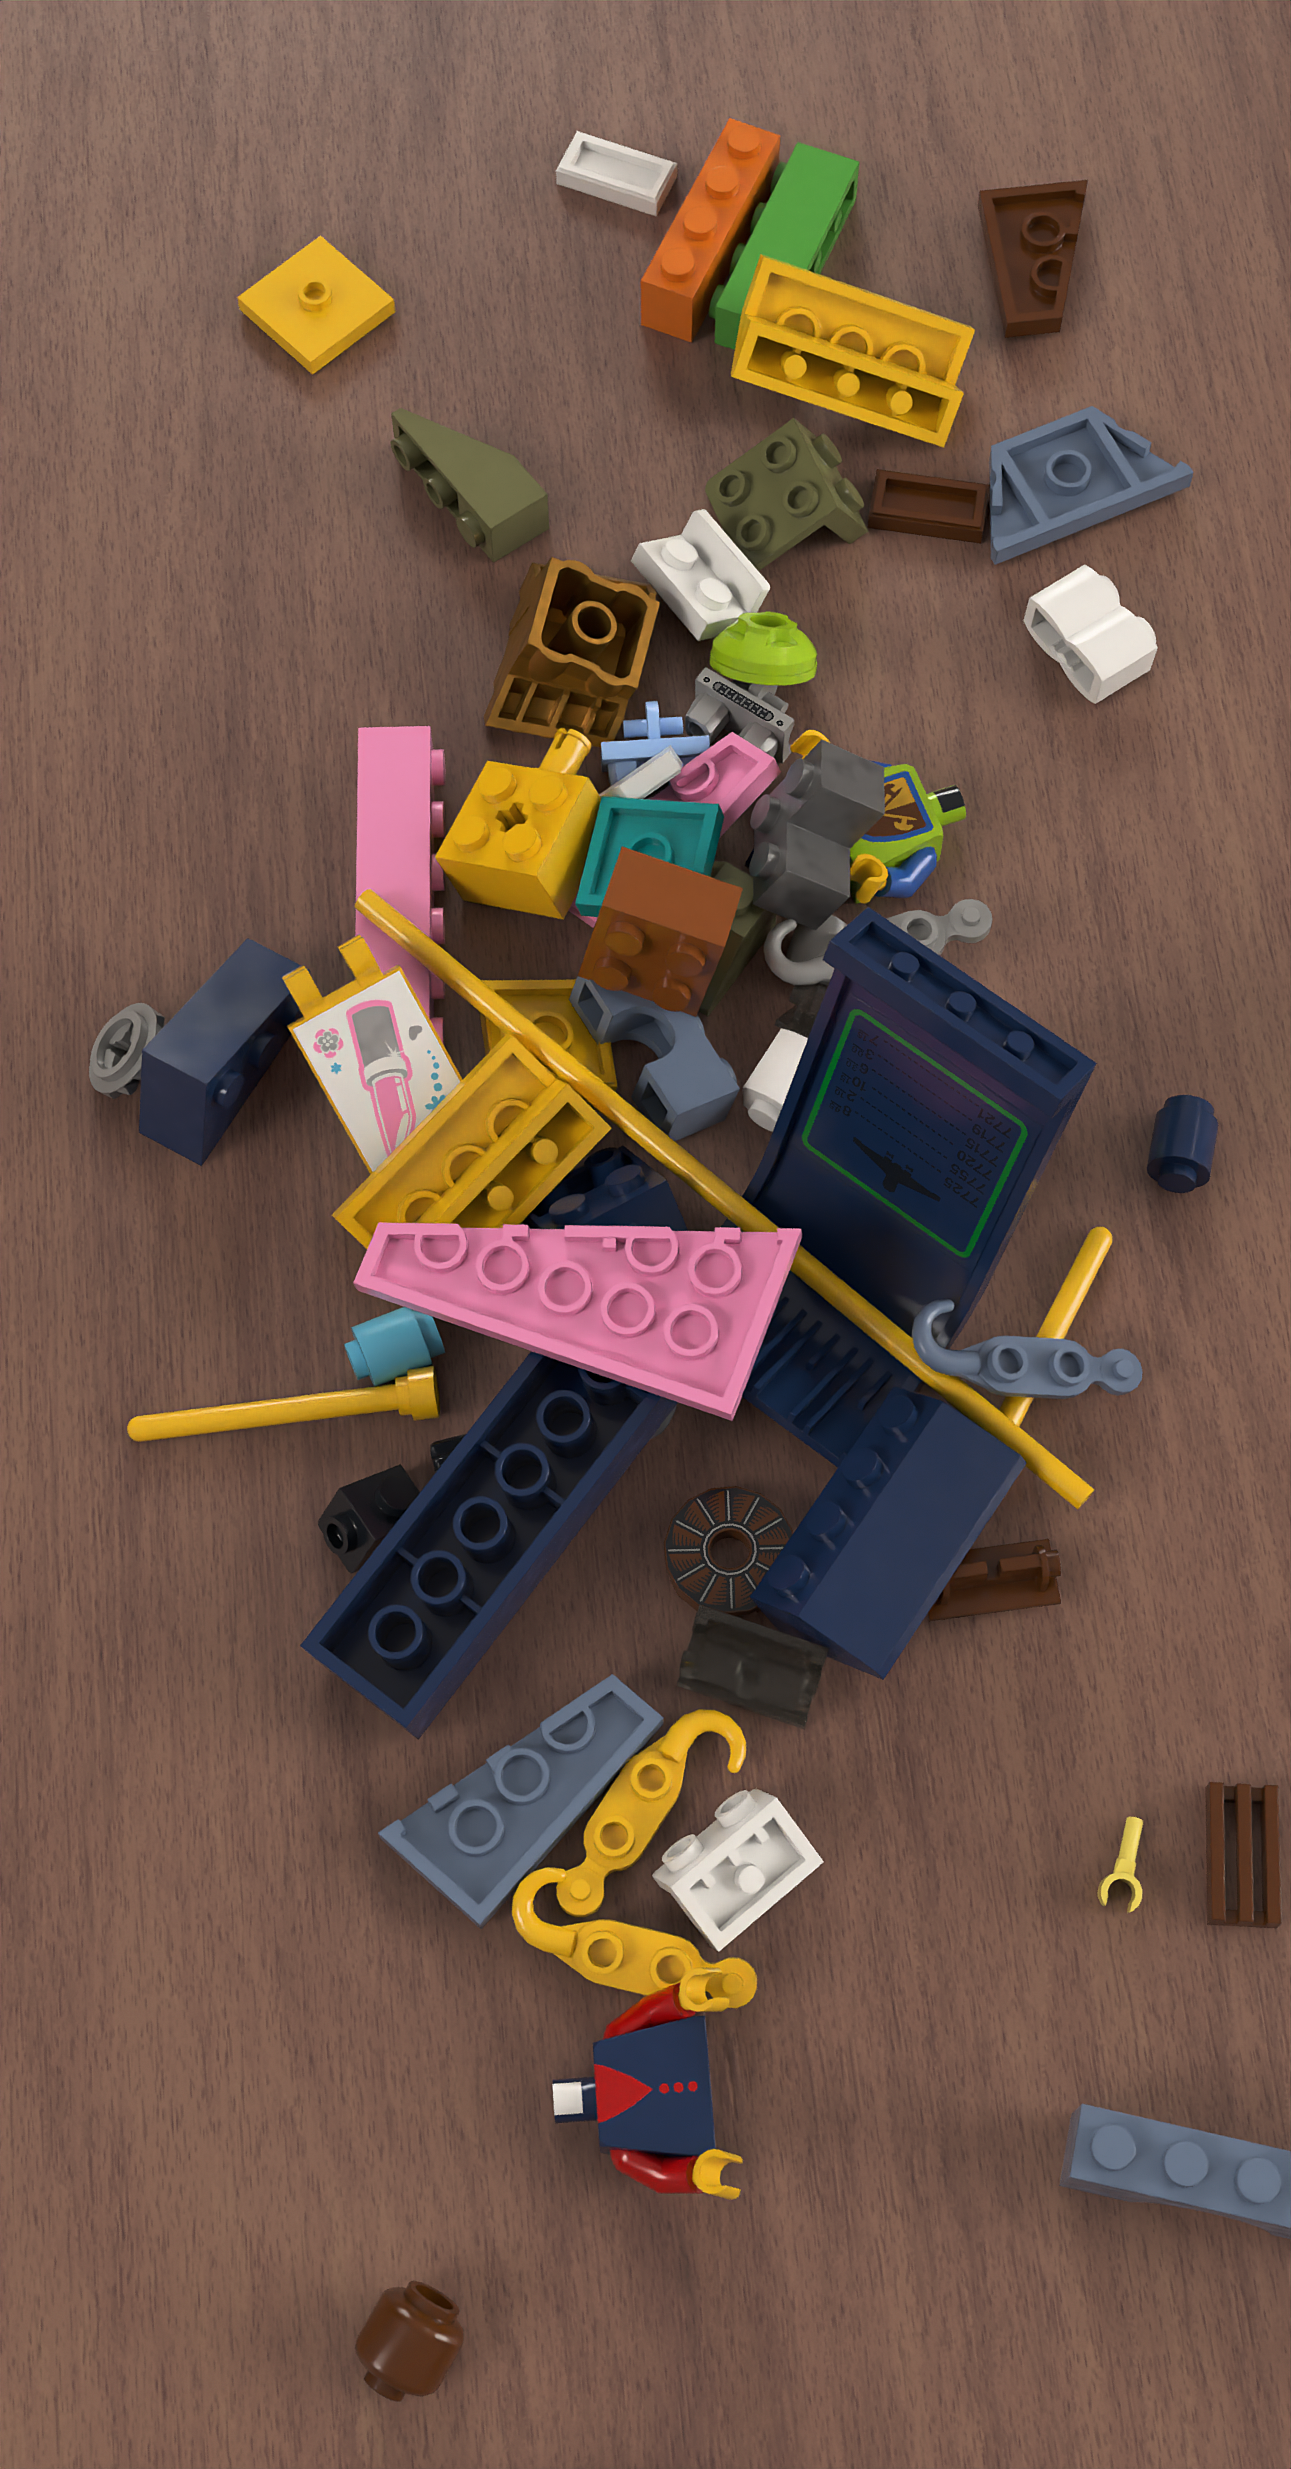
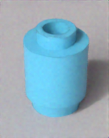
(393, 1345)

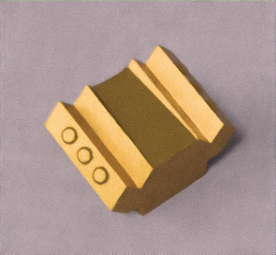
(572, 652)

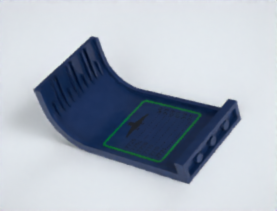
(903, 1166)

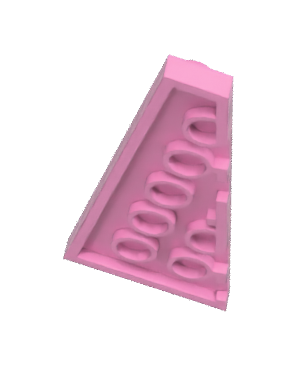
(620, 1301)

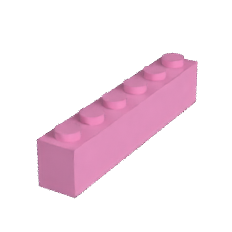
(397, 846)

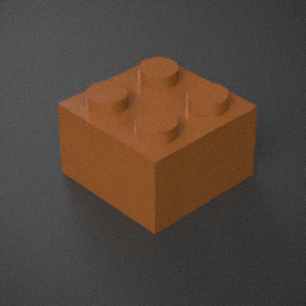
(660, 932)

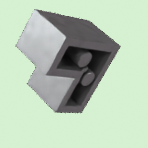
(808, 832)

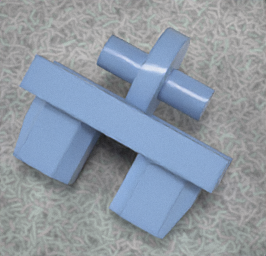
(623, 757)

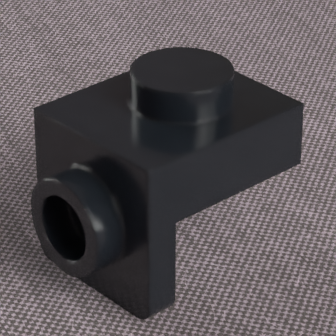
(365, 1514)

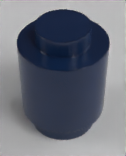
(1183, 1144)

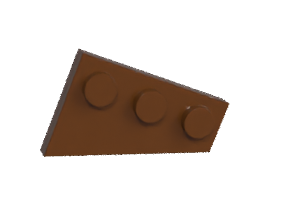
(1032, 251)

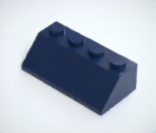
(888, 1531)

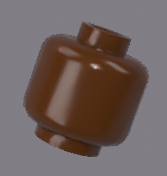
(409, 2341)

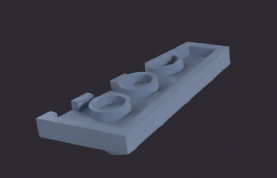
(511, 1812)

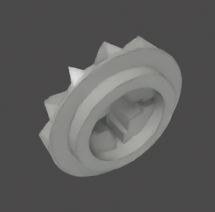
(126, 1033)

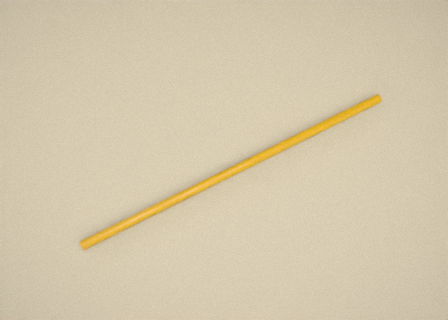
(719, 1194)

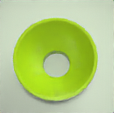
(764, 651)

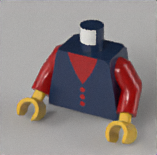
(655, 2092)

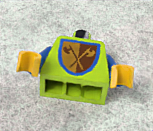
(906, 840)

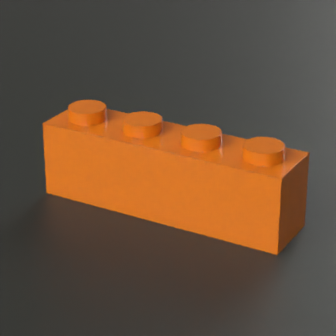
(708, 230)

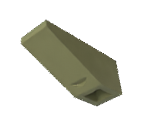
(479, 485)

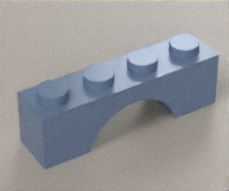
(1178, 2167)

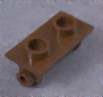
(1001, 1581)

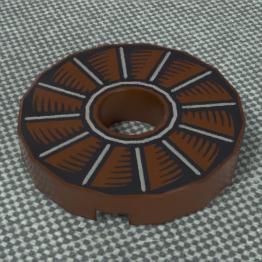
(716, 1516)

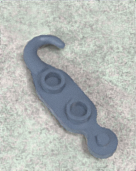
(1025, 1364)

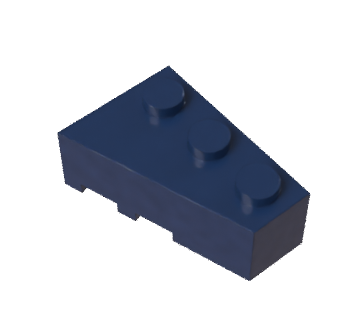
(216, 1051)

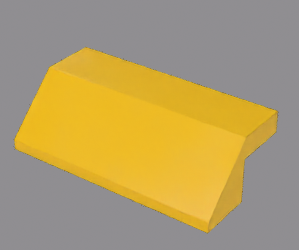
(851, 351)
(481, 1151)

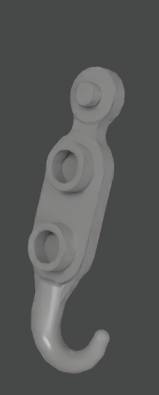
(966, 922)

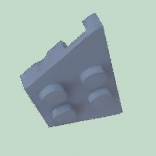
(1071, 479)

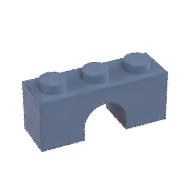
(688, 1082)

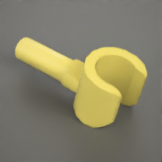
(1125, 1865)

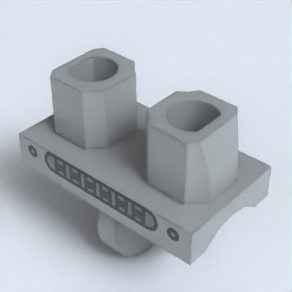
(740, 708)

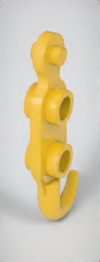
(638, 1807)
(624, 1953)

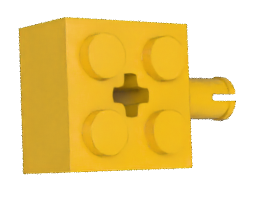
(525, 832)

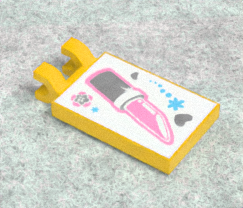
(372, 1052)

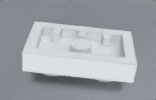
(702, 576)
(737, 1866)

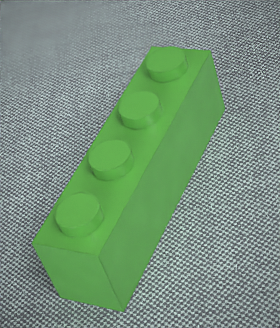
(795, 226)

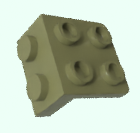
(785, 494)

